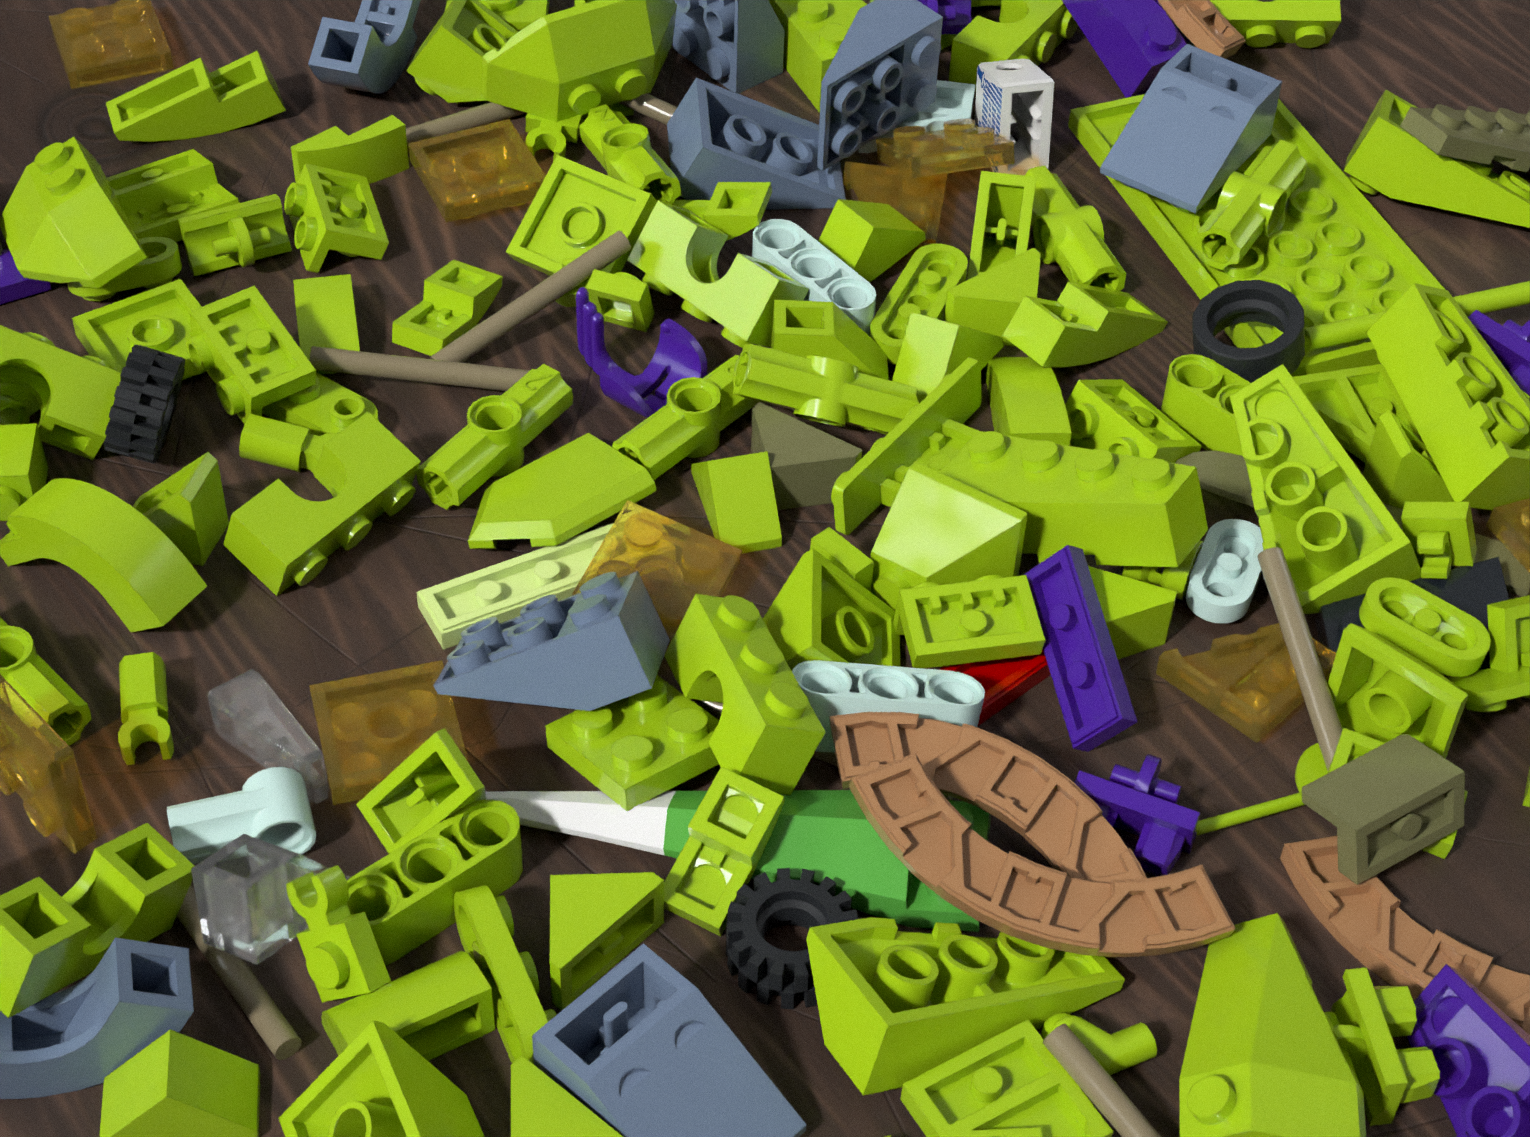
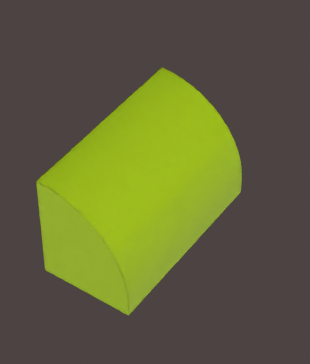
(427, 1008)

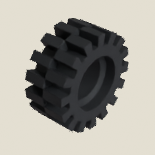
(144, 404)
(773, 906)

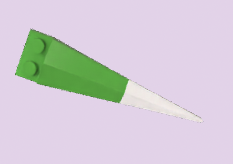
(813, 832)

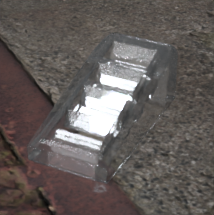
(264, 730)

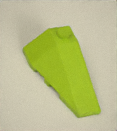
(1407, 170)
(1314, 497)
(918, 999)
(1262, 1046)

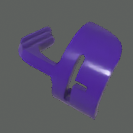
(675, 354)

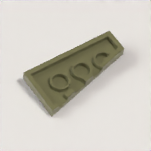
(1473, 134)

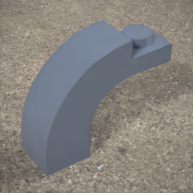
(366, 52)
(98, 1023)

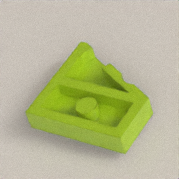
(1002, 1090)

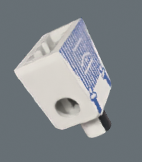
(1018, 102)

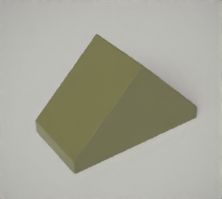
(800, 457)

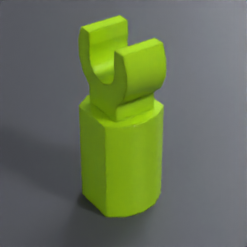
(281, 444)
(143, 705)

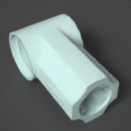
(269, 808)

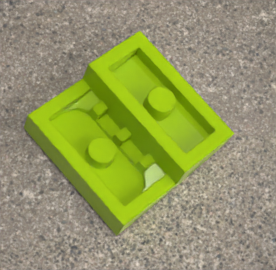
(169, 190)

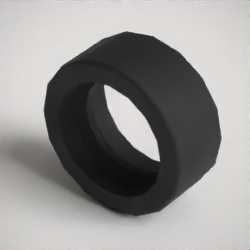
(1250, 303)

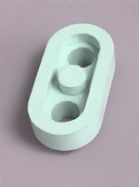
(1226, 572)

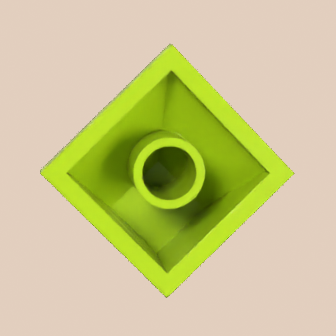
(454, 50)
(944, 535)
(831, 618)
(1392, 693)
(381, 1091)

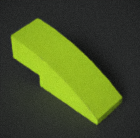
(197, 102)
(1081, 326)
(1026, 400)

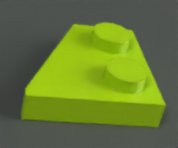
(1352, 403)

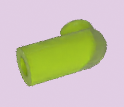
(1113, 1050)

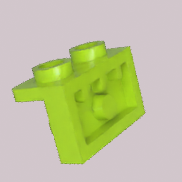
(334, 213)
(247, 353)
(1120, 420)
(969, 621)

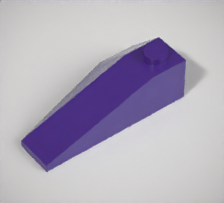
(1129, 38)
(1478, 1055)

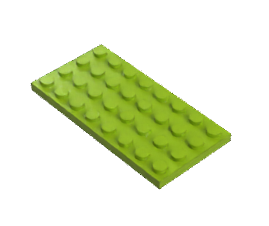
(1324, 251)

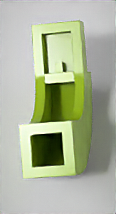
(107, 545)

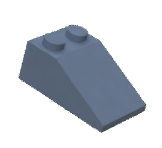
(738, 139)

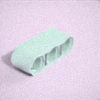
(816, 267)
(858, 688)

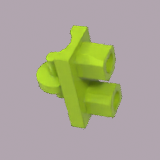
(234, 235)
(1365, 1027)

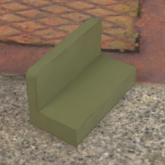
(1388, 805)

